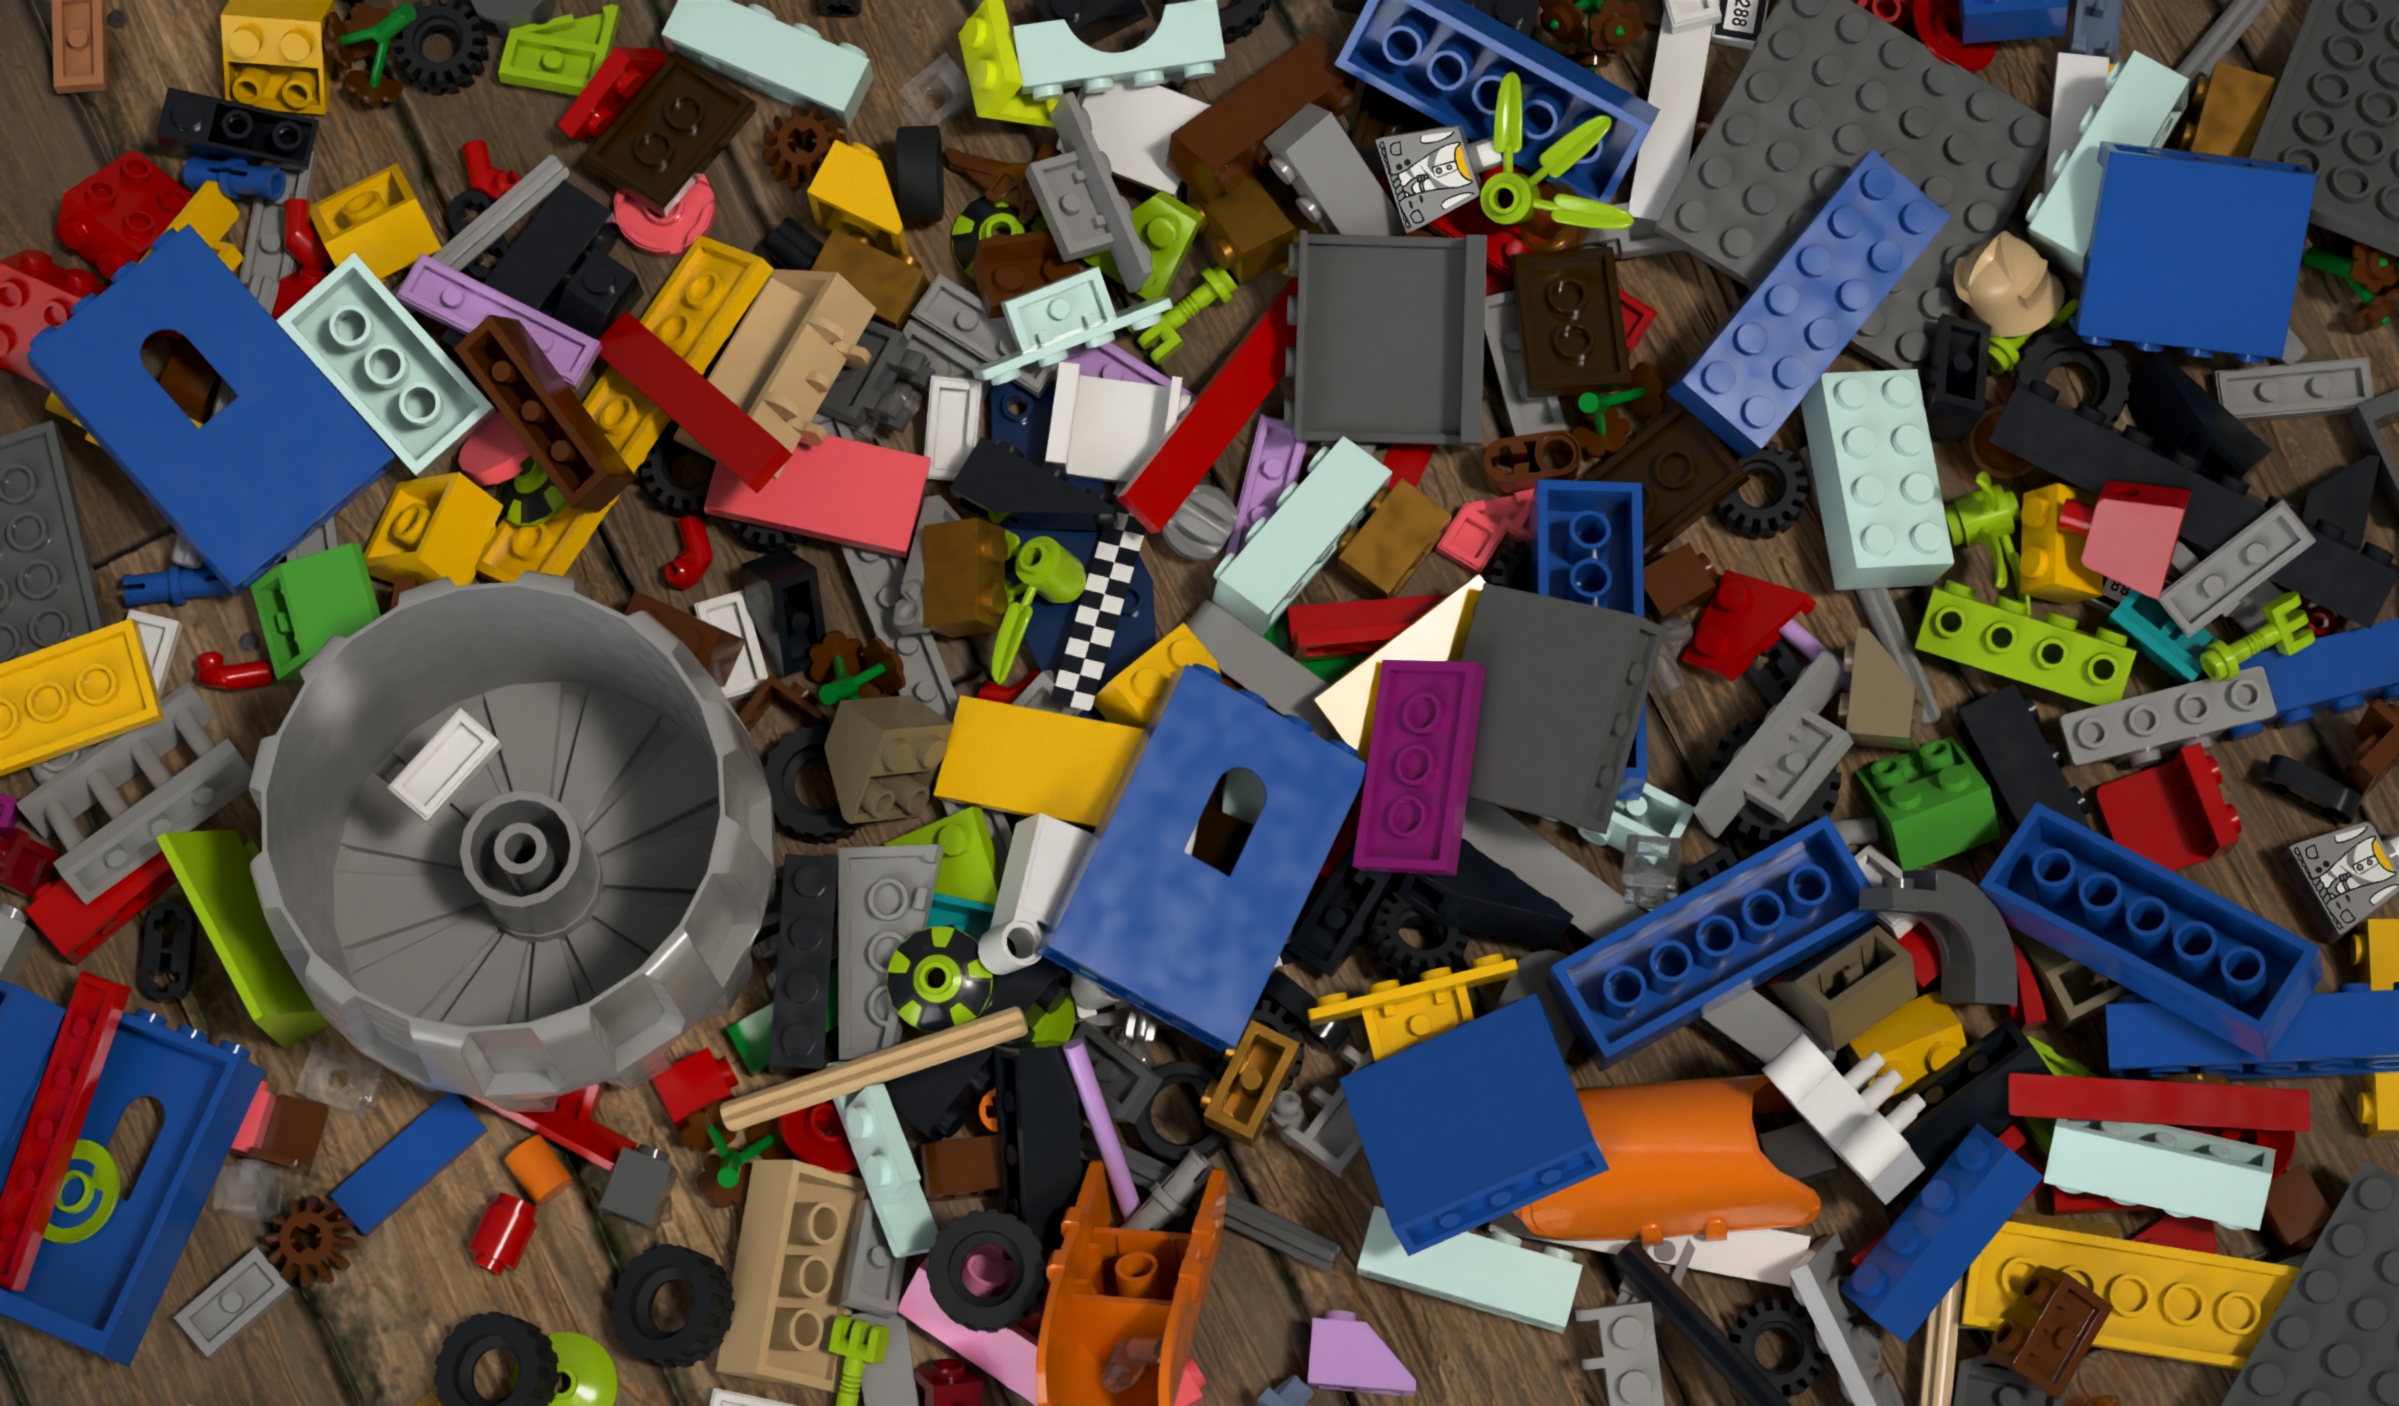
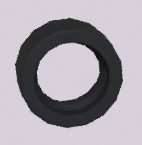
(920, 174)
(1152, 1141)

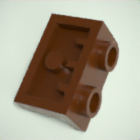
(1015, 265)
(2380, 748)
(2049, 1330)

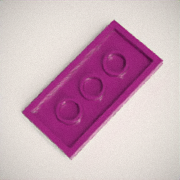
(1419, 767)

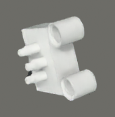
(1033, 882)
(1850, 1119)

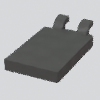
(866, 391)

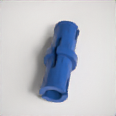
(236, 177)
(172, 585)

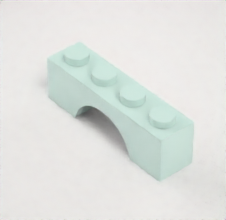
(1057, 60)

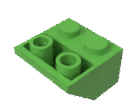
(310, 602)
(1929, 804)

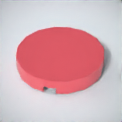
(669, 235)
(493, 452)

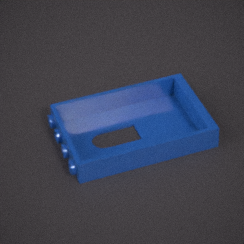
(259, 468)
(1170, 926)
(112, 1282)

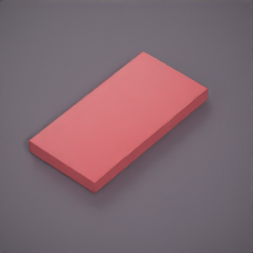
(833, 494)

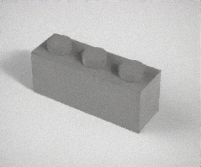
(1331, 176)

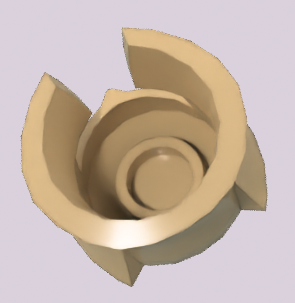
(2008, 286)

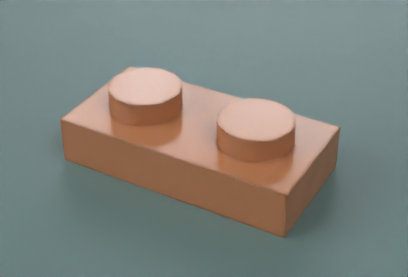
(79, 46)

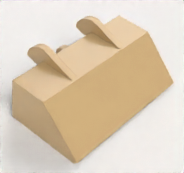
(791, 354)

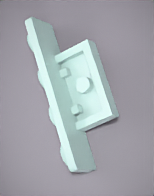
(1061, 317)
(887, 1169)

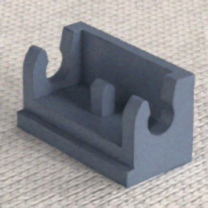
(2094, 28)

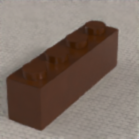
(1227, 138)
(545, 413)

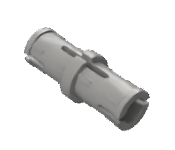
(1172, 1195)

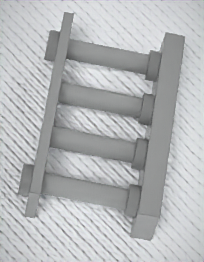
(173, 806)

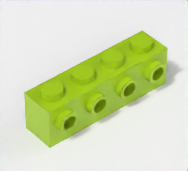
(2024, 646)

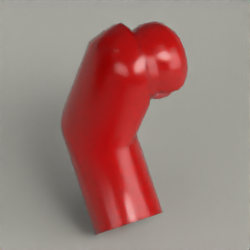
(482, 175)

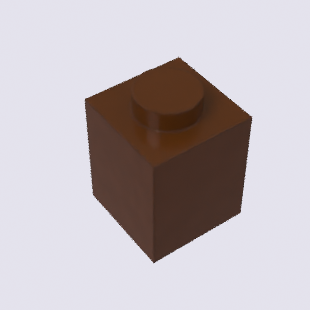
(1678, 584)
(2295, 1210)

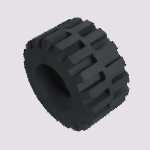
(1753, 823)

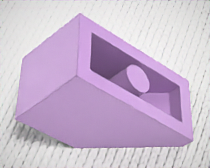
(1354, 1359)

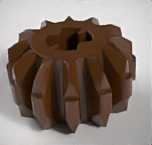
(804, 131)
(310, 1261)

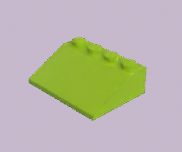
(221, 889)

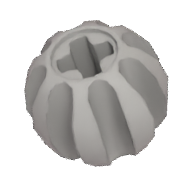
(1201, 523)

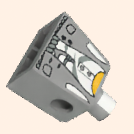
(1434, 171)
(2344, 876)

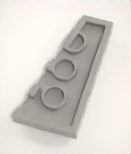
(881, 902)
(1838, 1327)

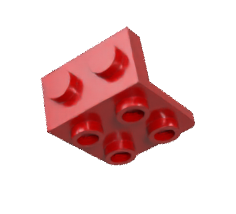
(119, 212)
(32, 298)
(2172, 811)

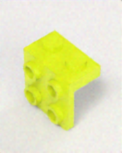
(995, 69)

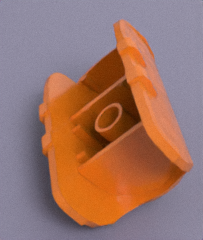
(1677, 1165)
(1121, 1287)

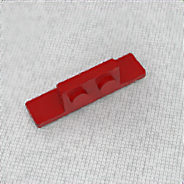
(573, 1126)

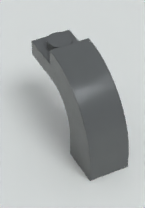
(1967, 927)

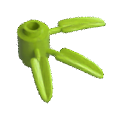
(1554, 161)
(1983, 519)
(1043, 569)

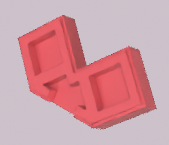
(1482, 528)

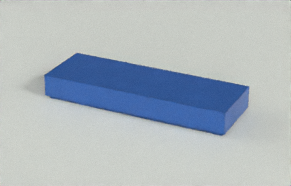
(408, 1163)

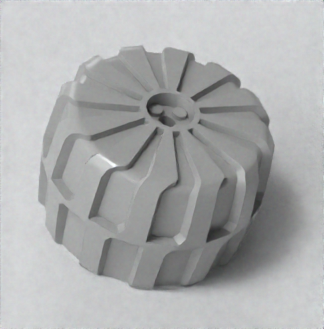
(568, 896)

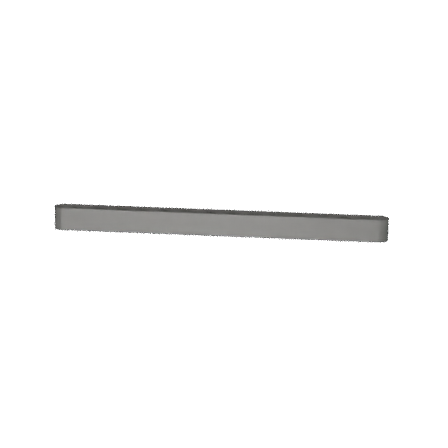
(1745, 1024)

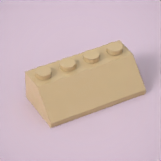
(791, 1275)

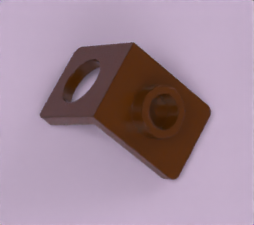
(794, 696)
(292, 1135)

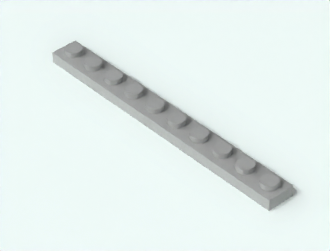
(879, 583)

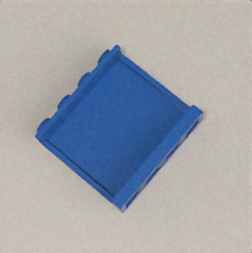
(2194, 252)
(1472, 1124)

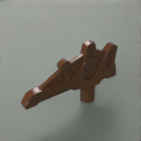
(1002, 180)

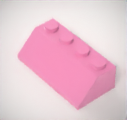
(1005, 1354)

